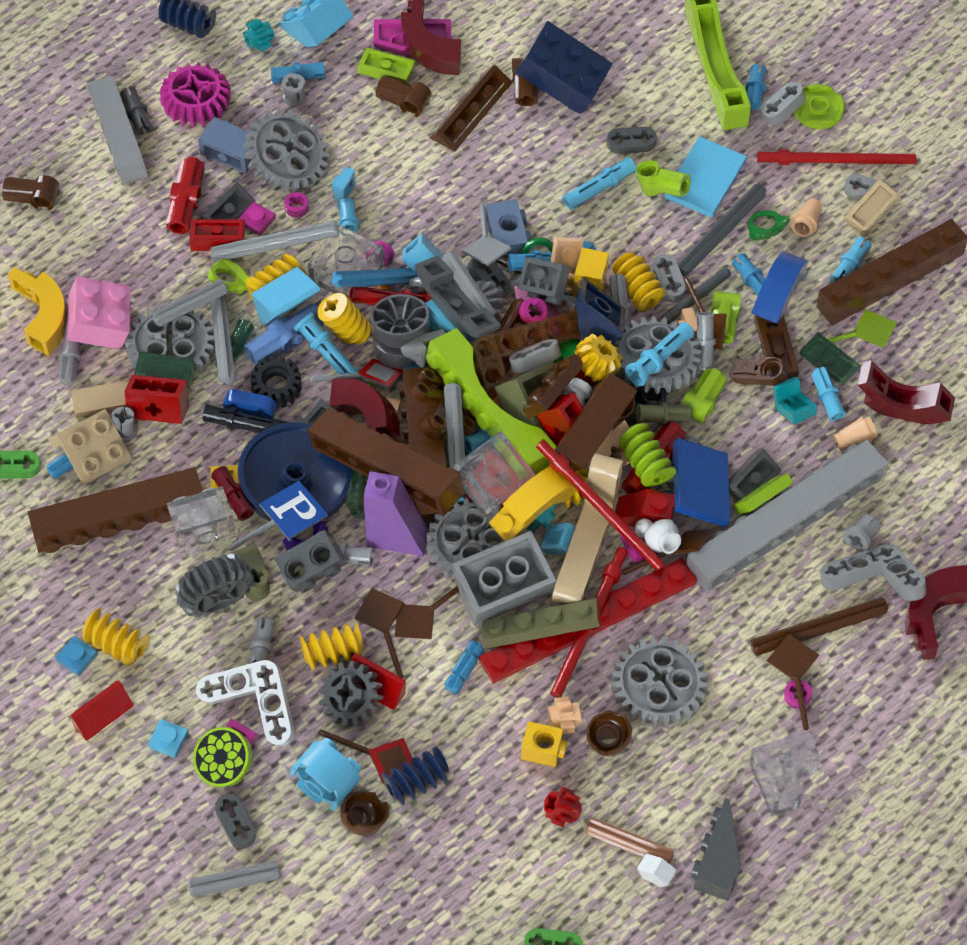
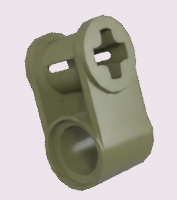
(252, 556)

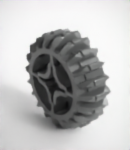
(214, 585)

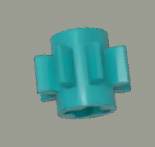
(258, 35)

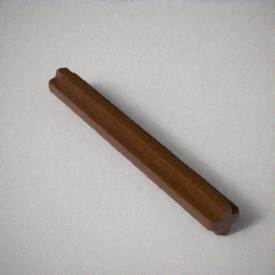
(821, 625)

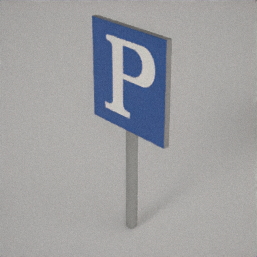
(290, 510)

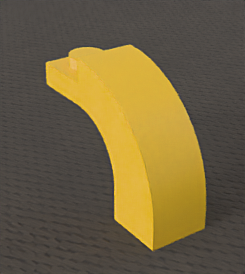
(48, 326)
(531, 501)

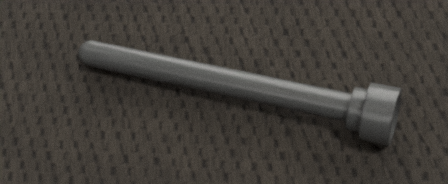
(701, 291)

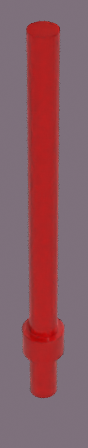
(785, 157)
(561, 465)
(610, 576)

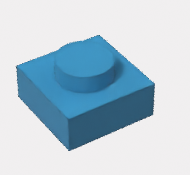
(76, 656)

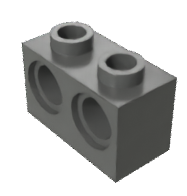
(308, 554)

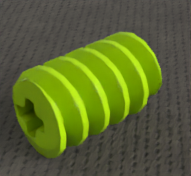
(645, 456)

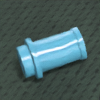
(348, 215)

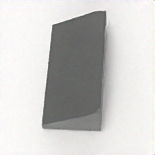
(230, 204)
(752, 474)

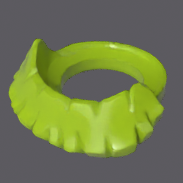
(232, 269)

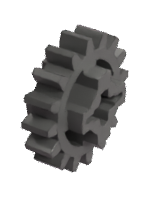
(349, 707)

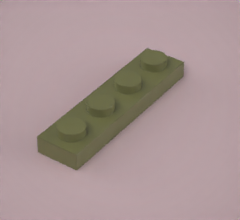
(540, 623)

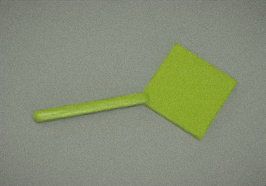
(870, 328)

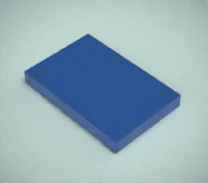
(701, 482)

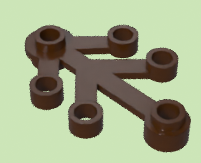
(436, 424)

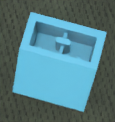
(315, 20)

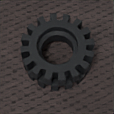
(277, 368)

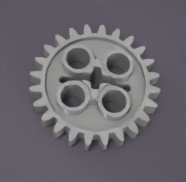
(292, 131)
(196, 341)
(676, 368)
(457, 525)
(638, 695)

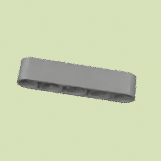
(117, 129)

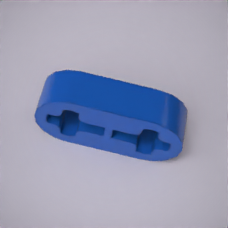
(250, 403)

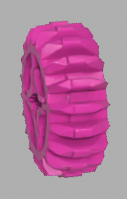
(181, 102)

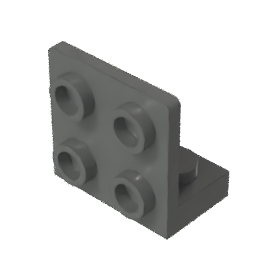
(546, 279)

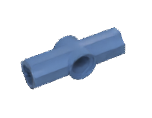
(279, 336)

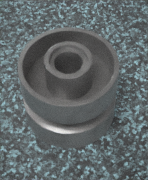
(394, 324)

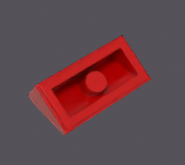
(215, 232)
(393, 685)
(101, 710)

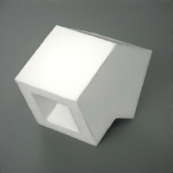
(656, 870)

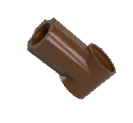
(524, 91)
(409, 97)
(36, 192)

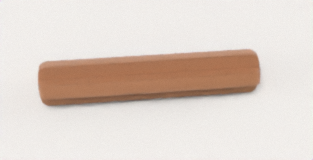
(627, 840)

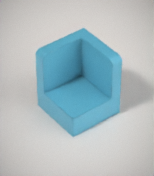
(419, 250)

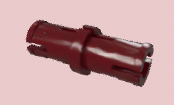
(233, 493)

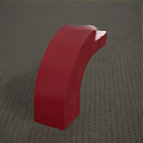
(430, 51)
(359, 398)
(911, 403)
(943, 588)

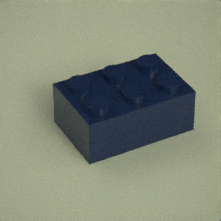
(563, 67)

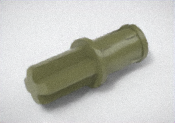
(663, 413)

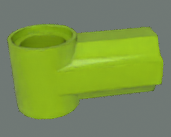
(658, 180)
(727, 304)
(704, 394)

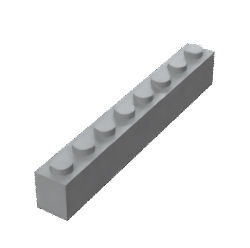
(787, 514)

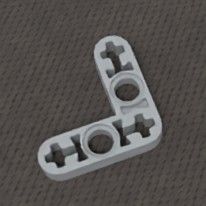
(877, 560)

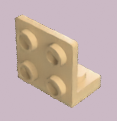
(92, 446)

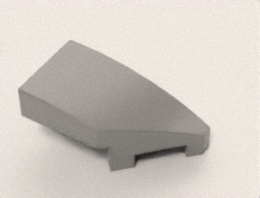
(418, 347)

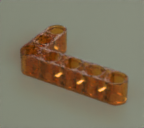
(518, 341)

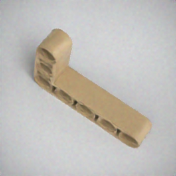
(589, 533)

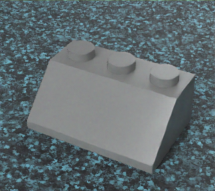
(503, 578)

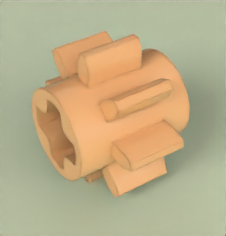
(564, 714)

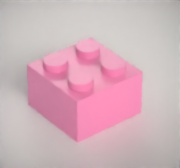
(98, 313)

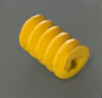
(270, 273)
(640, 281)
(344, 319)
(114, 640)
(332, 646)

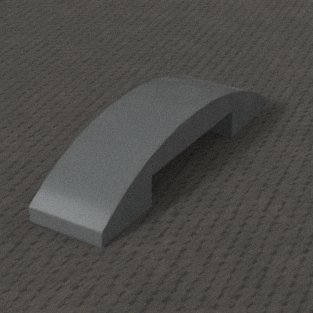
(452, 301)

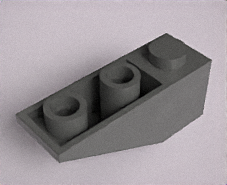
(721, 860)

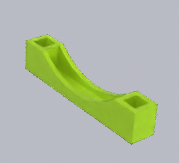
(726, 90)
(453, 360)

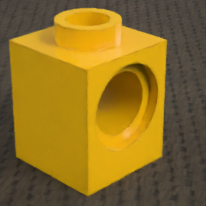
(540, 733)

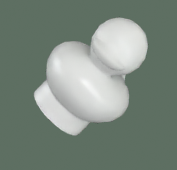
(660, 535)

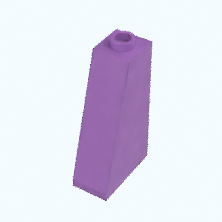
(392, 516)

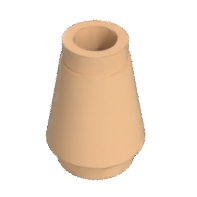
(807, 218)
(856, 433)

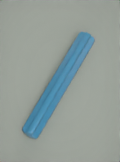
(367, 278)

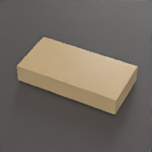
(872, 207)
(97, 398)

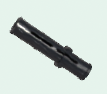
(235, 419)

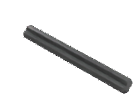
(721, 229)

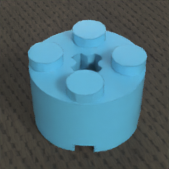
(326, 773)

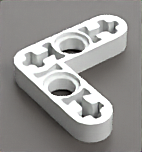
(254, 684)

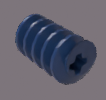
(187, 16)
(417, 775)

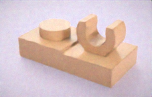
(567, 252)

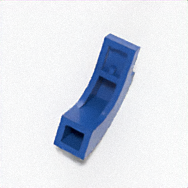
(779, 286)

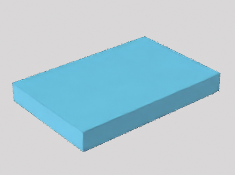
(712, 175)

